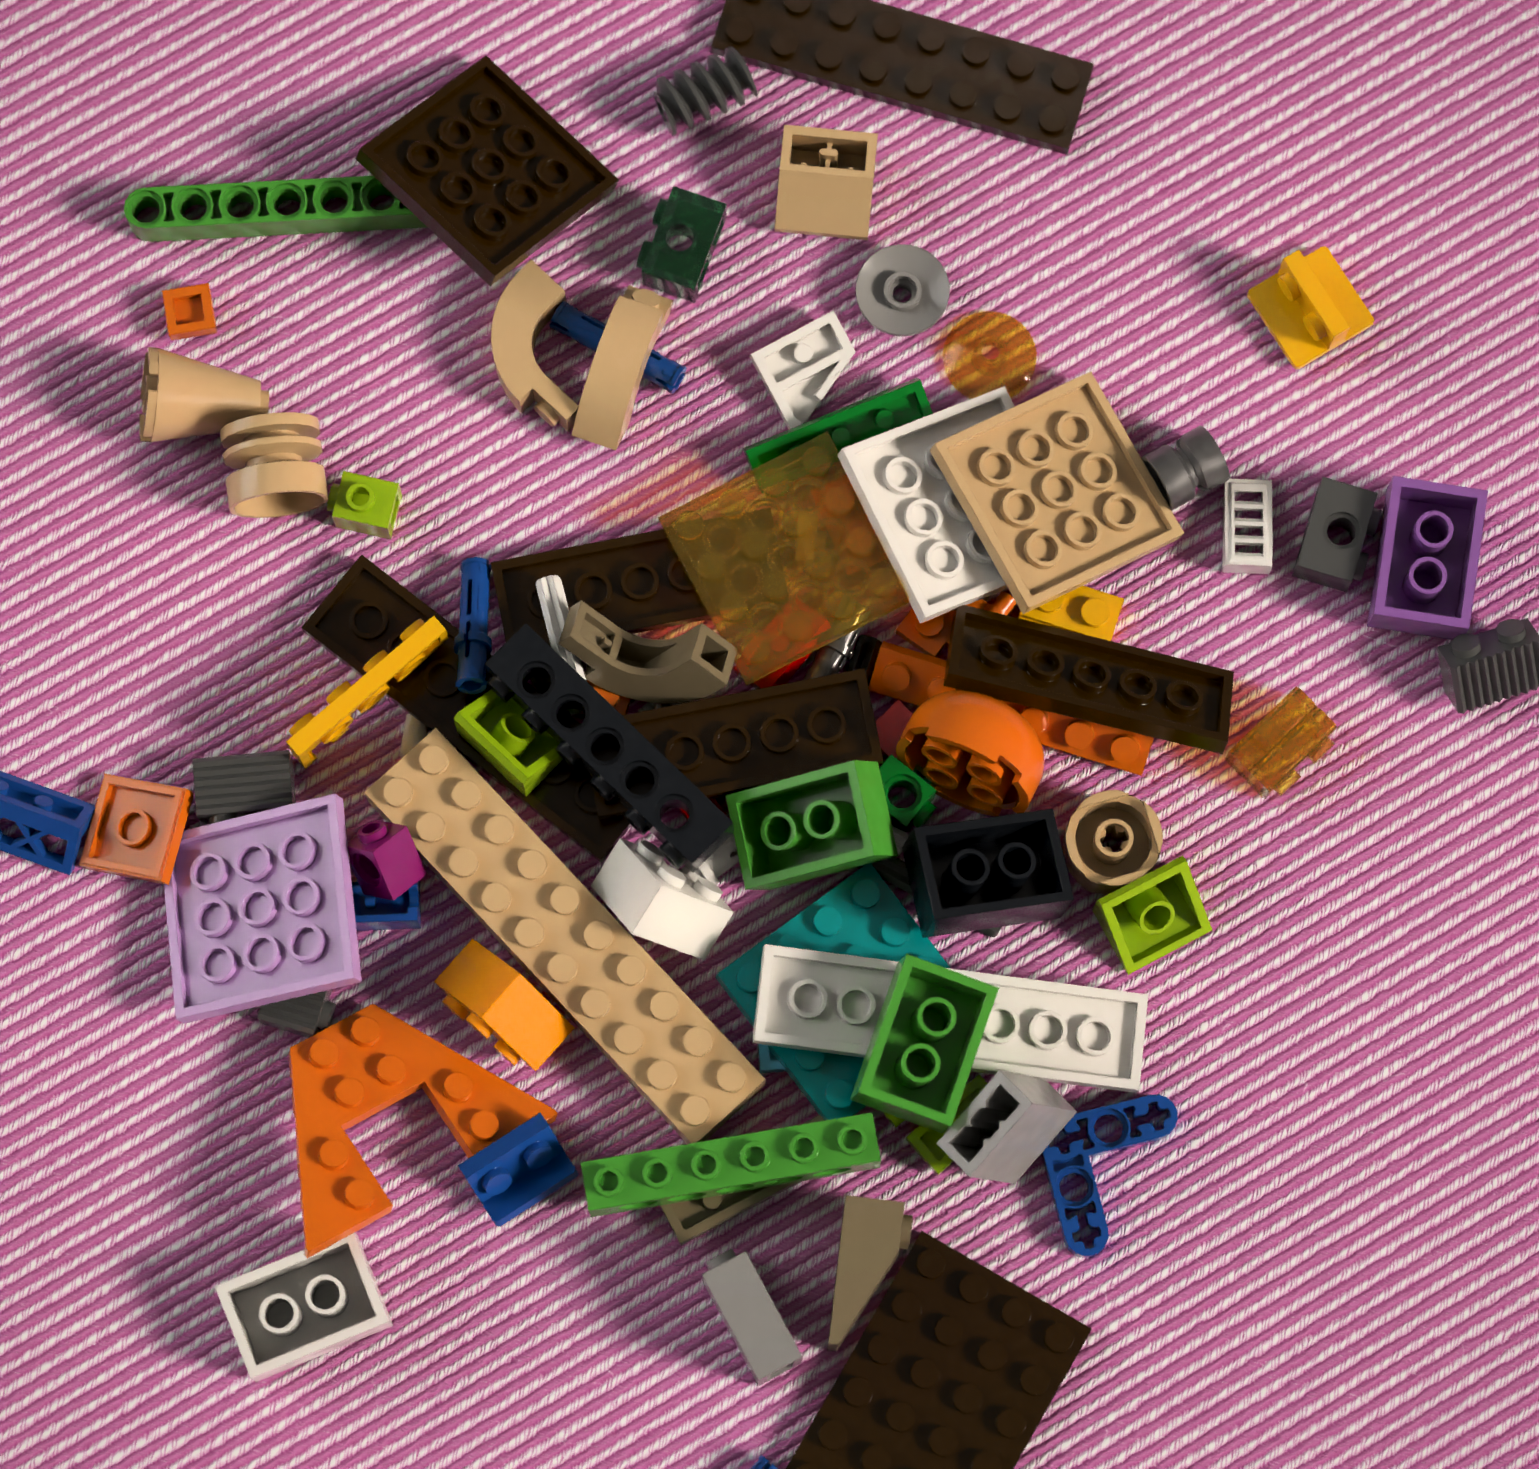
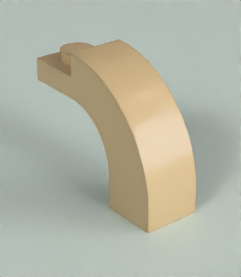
(516, 324)
(619, 366)

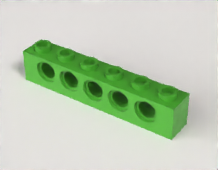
(731, 1164)

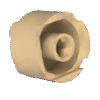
(1123, 818)

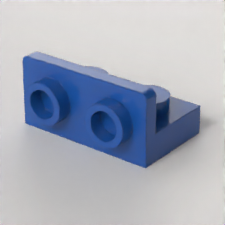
(518, 1170)

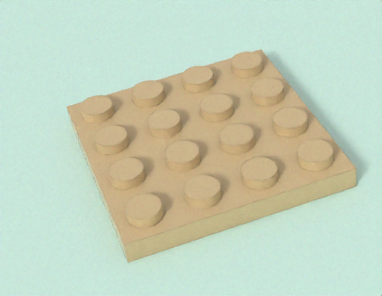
(1056, 492)

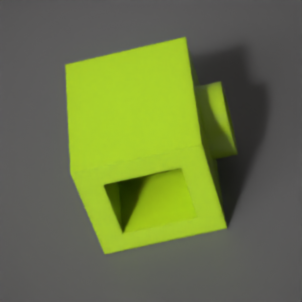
(365, 504)

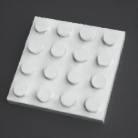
(919, 514)

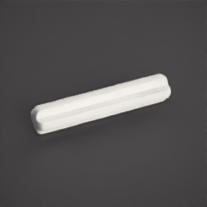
(555, 612)

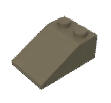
(867, 1250)

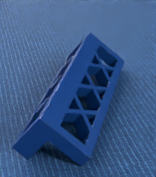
(47, 812)

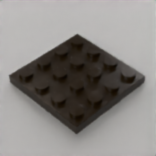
(487, 170)

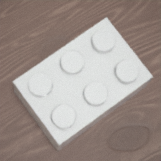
(303, 1307)

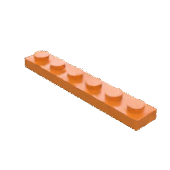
(918, 676)

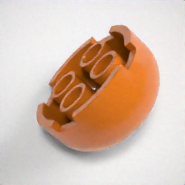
(974, 751)

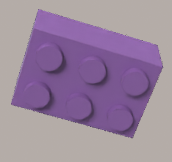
(1427, 558)

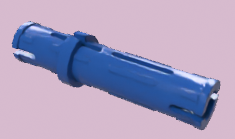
(588, 332)
(473, 642)

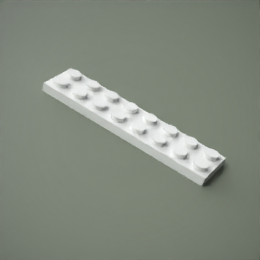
(1033, 1028)

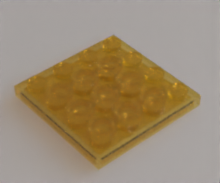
(784, 558)

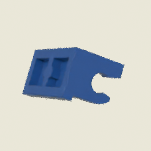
(385, 914)

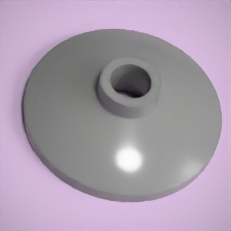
(902, 268)

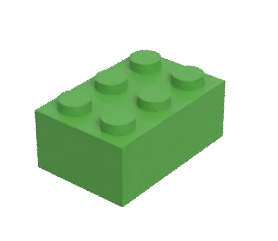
(811, 825)
(924, 1043)

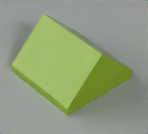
(507, 741)
(1153, 915)

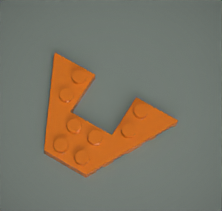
(359, 1071)

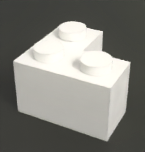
(660, 901)

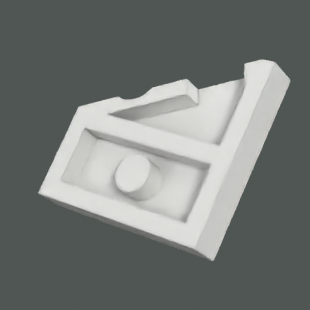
(803, 367)

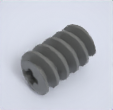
(703, 89)

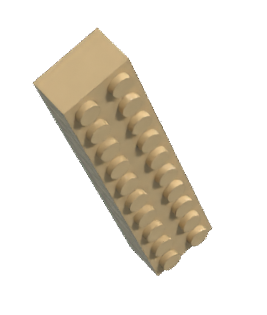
(566, 939)

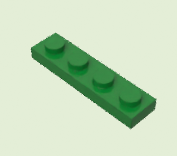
(851, 423)

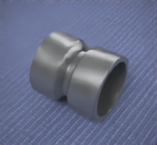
(1192, 465)

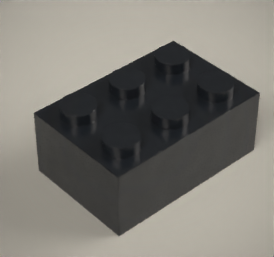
(987, 873)

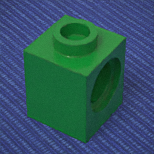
(895, 775)

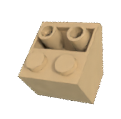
(825, 182)

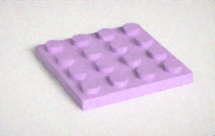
(262, 910)

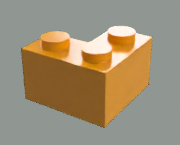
(502, 1005)

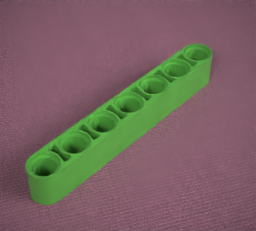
(264, 218)

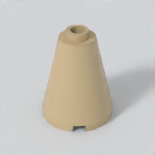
(193, 397)

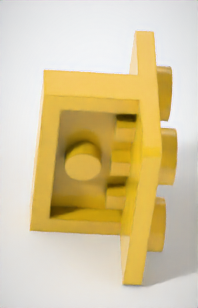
(1310, 306)

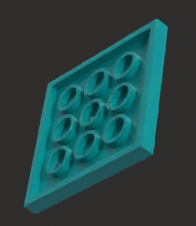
(851, 919)

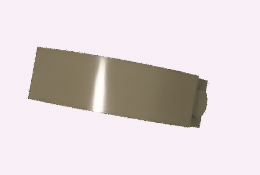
(646, 668)

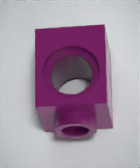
(385, 859)

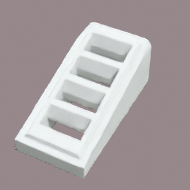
(1247, 562)

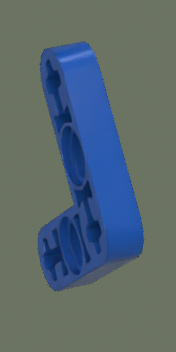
(1078, 1163)

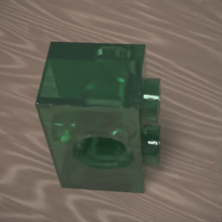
(682, 271)

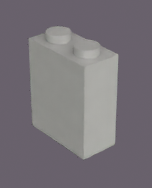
(1006, 1127)
(750, 1316)

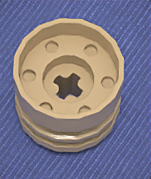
(274, 465)

